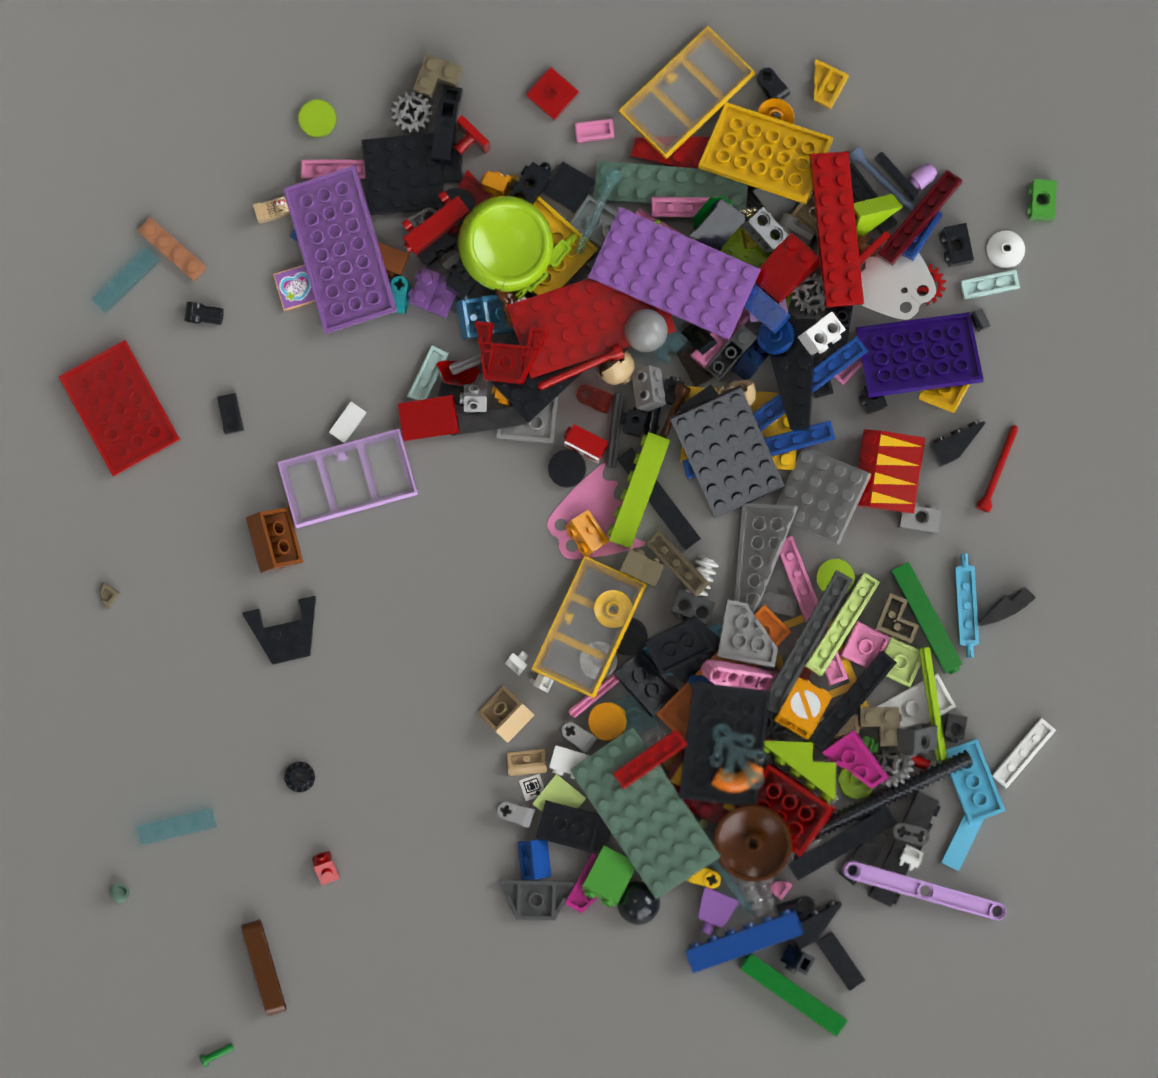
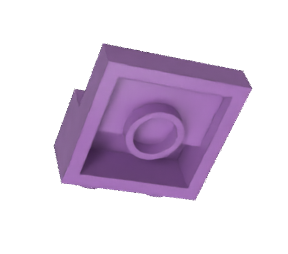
(431, 293)

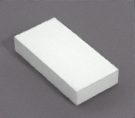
(347, 422)

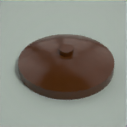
(753, 842)

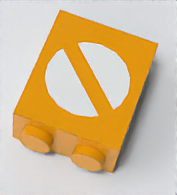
(803, 708)

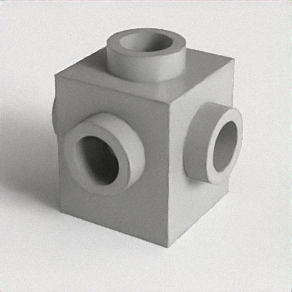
(474, 398)

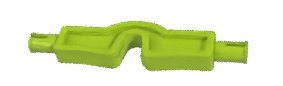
(558, 254)

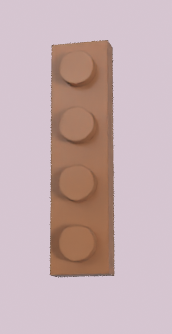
(172, 249)

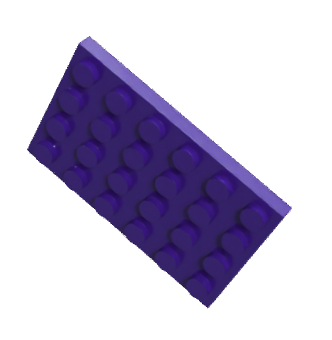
(920, 354)

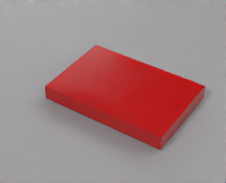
(428, 418)

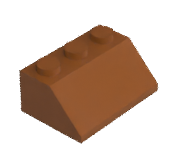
(274, 539)

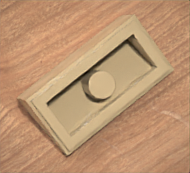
(526, 762)

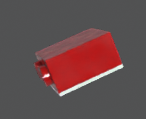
(585, 443)

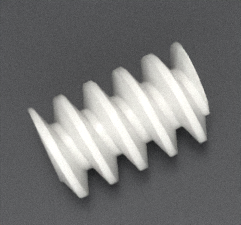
(705, 568)

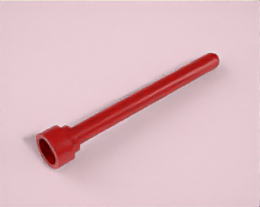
(614, 353)
(984, 503)

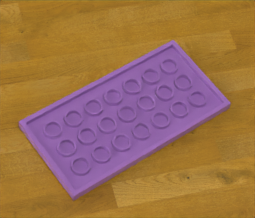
(340, 249)
(674, 273)

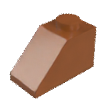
(394, 260)

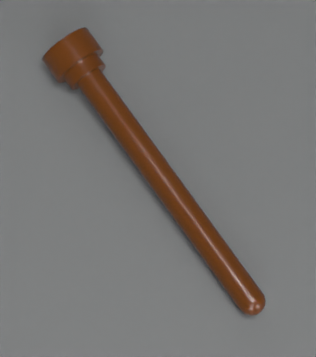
(681, 392)

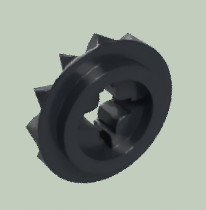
(300, 767)

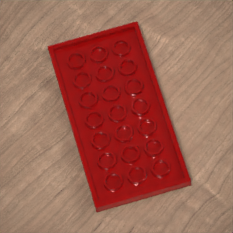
(581, 323)

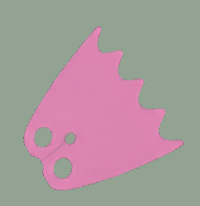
(598, 497)

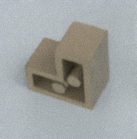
(434, 72)
(642, 568)
(891, 621)
(887, 721)

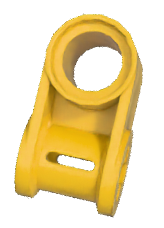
(700, 878)

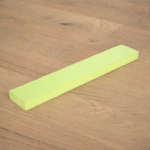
(842, 624)

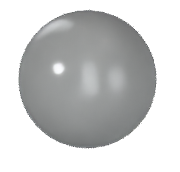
(646, 330)

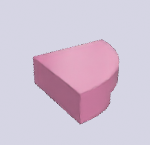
(780, 888)

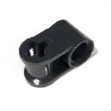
(774, 86)

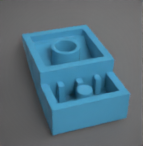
(483, 310)

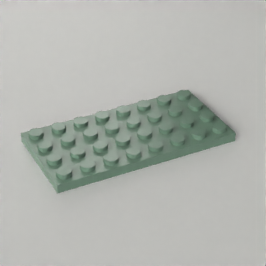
(646, 816)

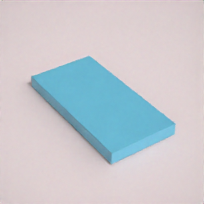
(975, 784)

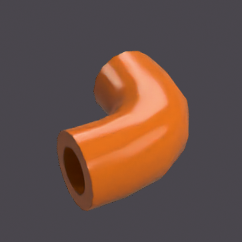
(739, 781)

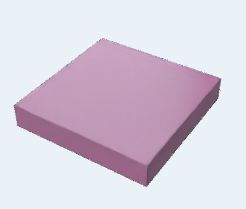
(863, 644)

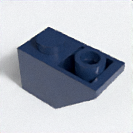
(750, 362)

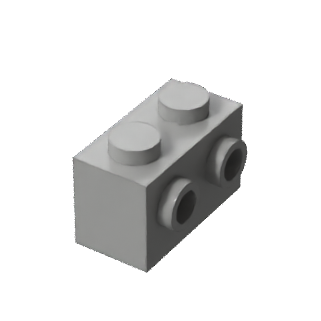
(648, 388)

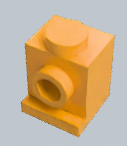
(496, 183)

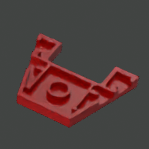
(506, 361)

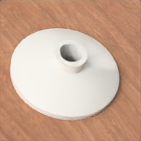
(1003, 258)

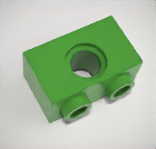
(1046, 189)

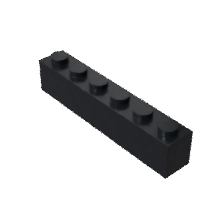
(918, 814)

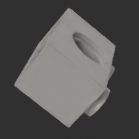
(930, 525)

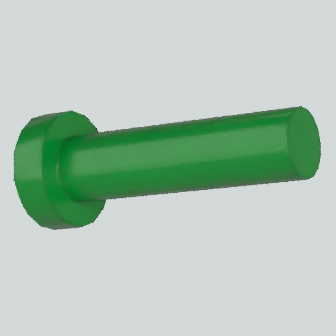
(216, 1054)

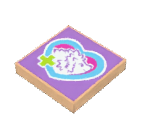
(294, 288)

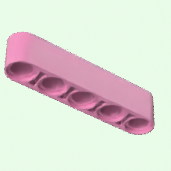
(738, 675)

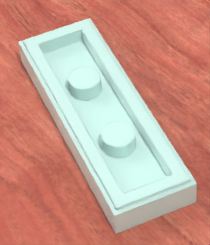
(989, 284)
(427, 374)

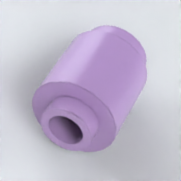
(922, 176)

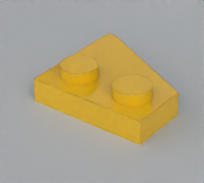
(828, 84)

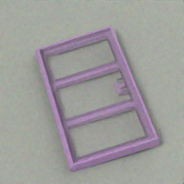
(347, 478)

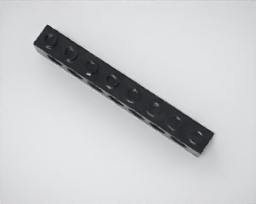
(532, 173)

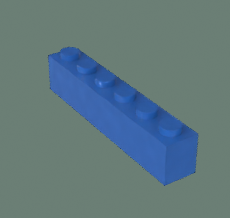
(744, 941)

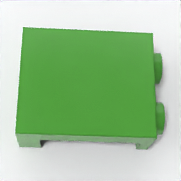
(608, 877)

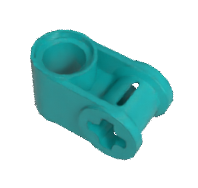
(400, 295)

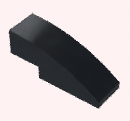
(1007, 607)

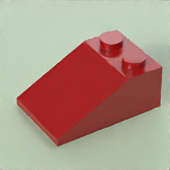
(787, 268)

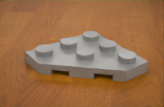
(539, 430)
(745, 637)

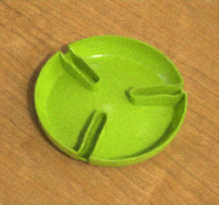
(505, 243)

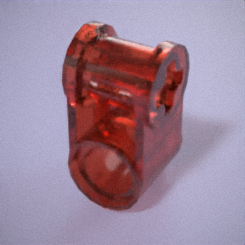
(598, 400)

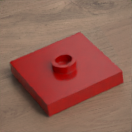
(552, 93)

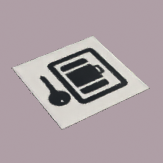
(531, 787)

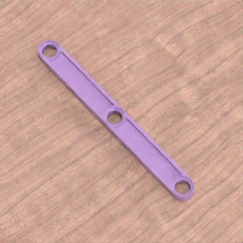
(911, 887)

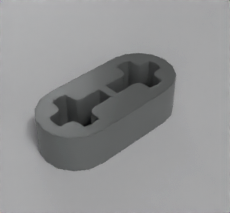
(912, 829)

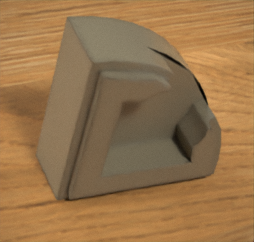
(108, 595)

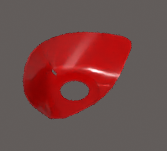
(465, 377)

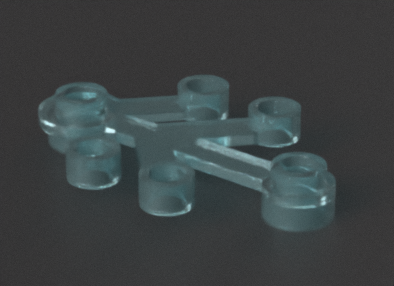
(736, 753)

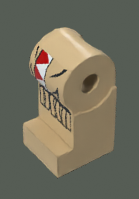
(271, 210)

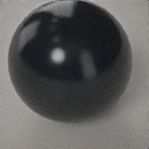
(638, 904)

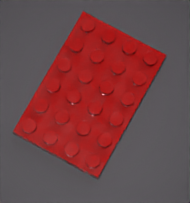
(119, 408)

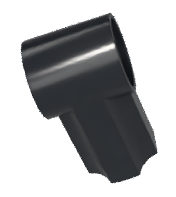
(199, 313)
(794, 904)

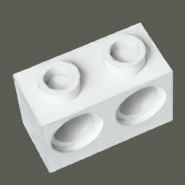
(822, 334)

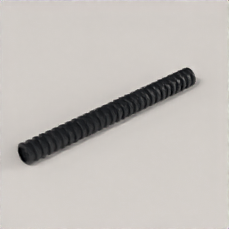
(893, 793)

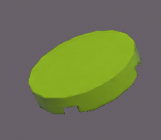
(317, 118)
(827, 570)
(852, 786)

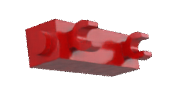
(436, 225)

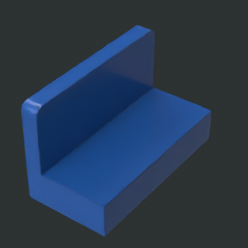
(534, 859)

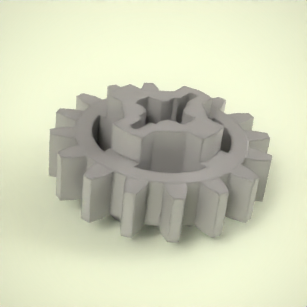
(419, 110)
(805, 290)
(901, 765)

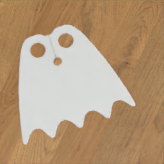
(884, 283)

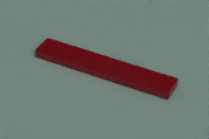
(919, 218)

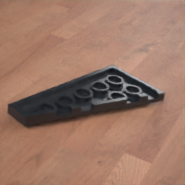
(795, 378)

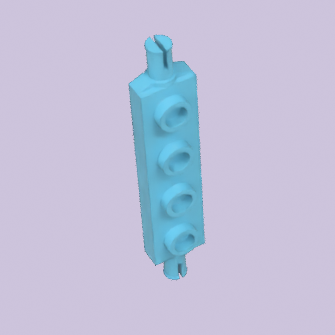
(966, 605)

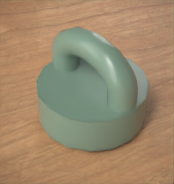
(119, 893)

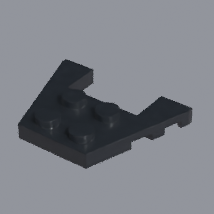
(285, 640)

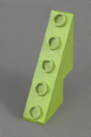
(873, 212)
(799, 759)

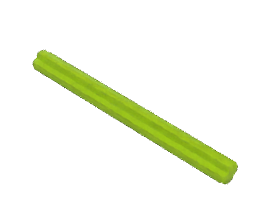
(932, 701)

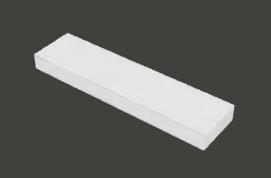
(1023, 753)

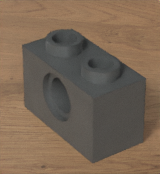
(917, 739)

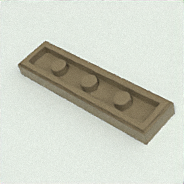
(677, 563)

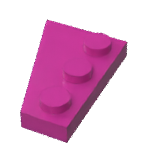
(577, 898)

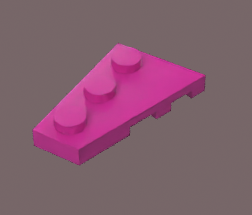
(856, 757)

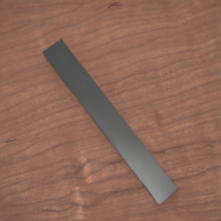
(808, 640)

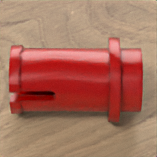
(920, 762)

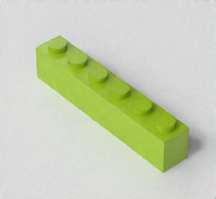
(639, 489)

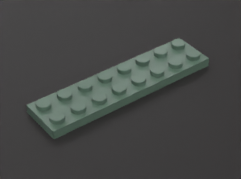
(648, 181)

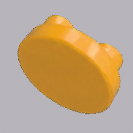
(607, 721)

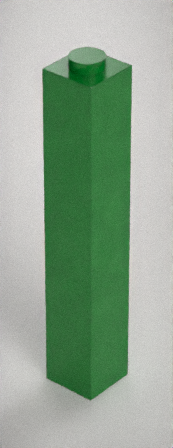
(926, 618)
(792, 994)

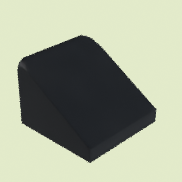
(980, 320)

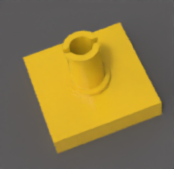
(945, 398)

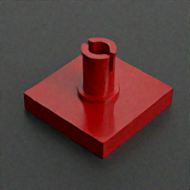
(471, 136)

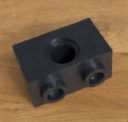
(960, 234)

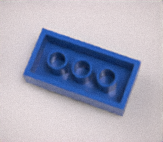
(766, 310)

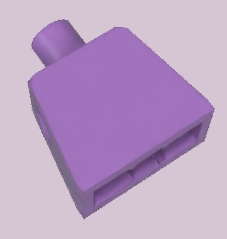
(715, 909)

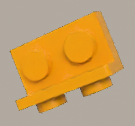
(586, 533)

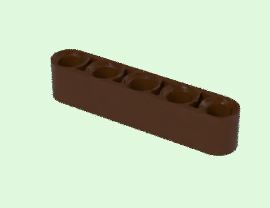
(263, 967)

